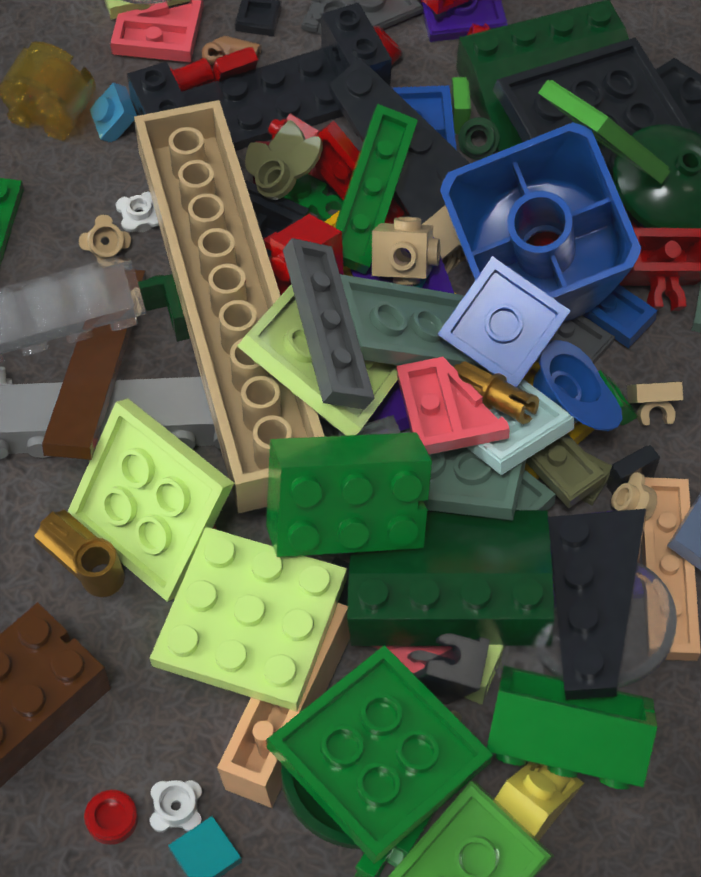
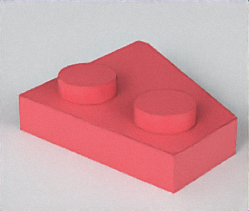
(158, 32)
(445, 408)

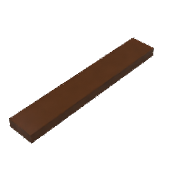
(86, 392)

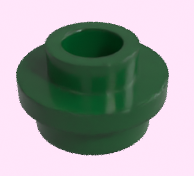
(469, 129)

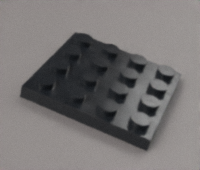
(611, 79)

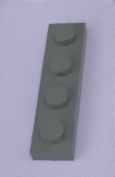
(328, 325)

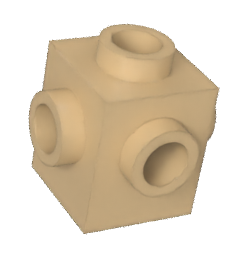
(392, 260)

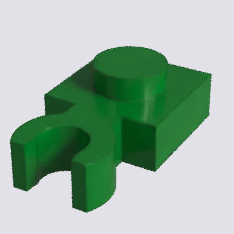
(313, 195)

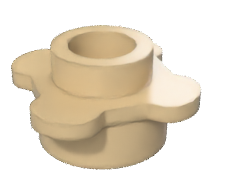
(104, 228)
(635, 496)

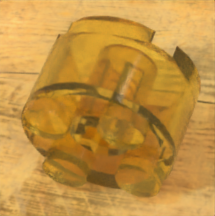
(46, 90)

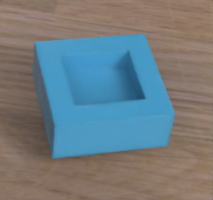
(113, 112)

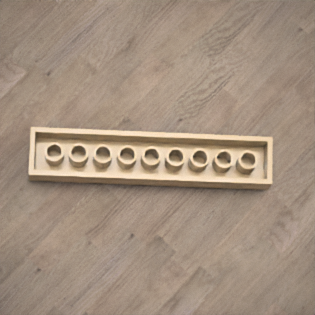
(221, 286)

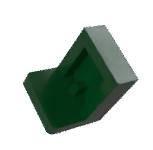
(162, 292)

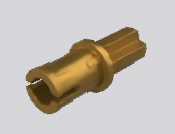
(498, 393)

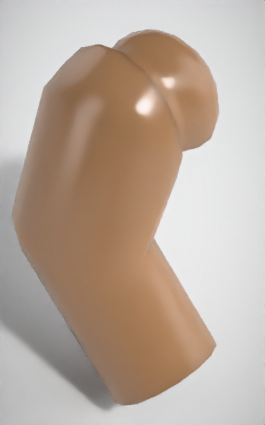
(226, 45)

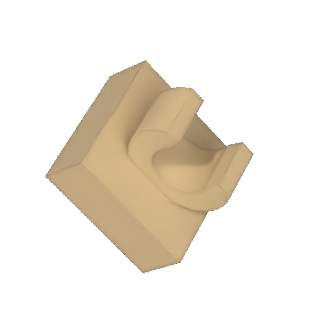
(655, 396)

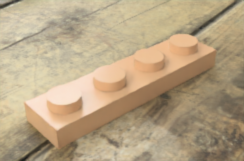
(671, 568)

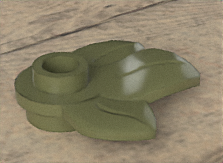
(282, 161)

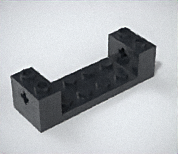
(275, 90)

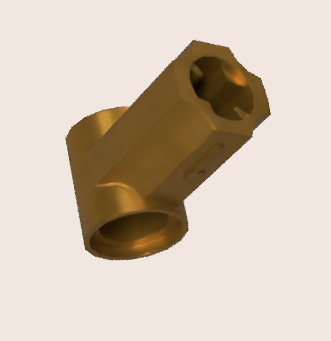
(81, 552)

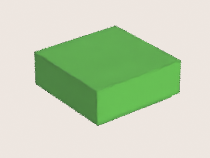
(460, 102)

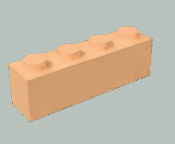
(247, 763)

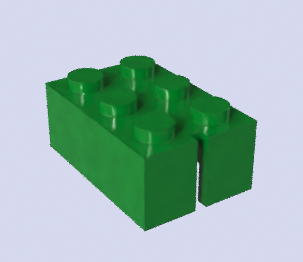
(347, 494)
(583, 736)

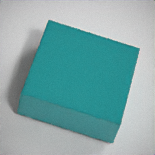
(205, 851)

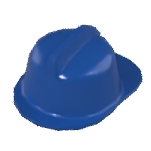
(576, 386)

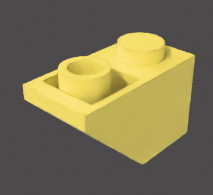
(537, 797)

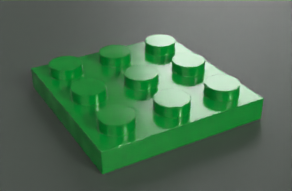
(379, 753)

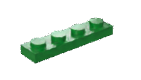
(373, 184)

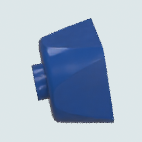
(540, 187)

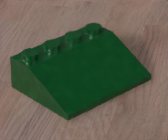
(527, 45)
(467, 581)

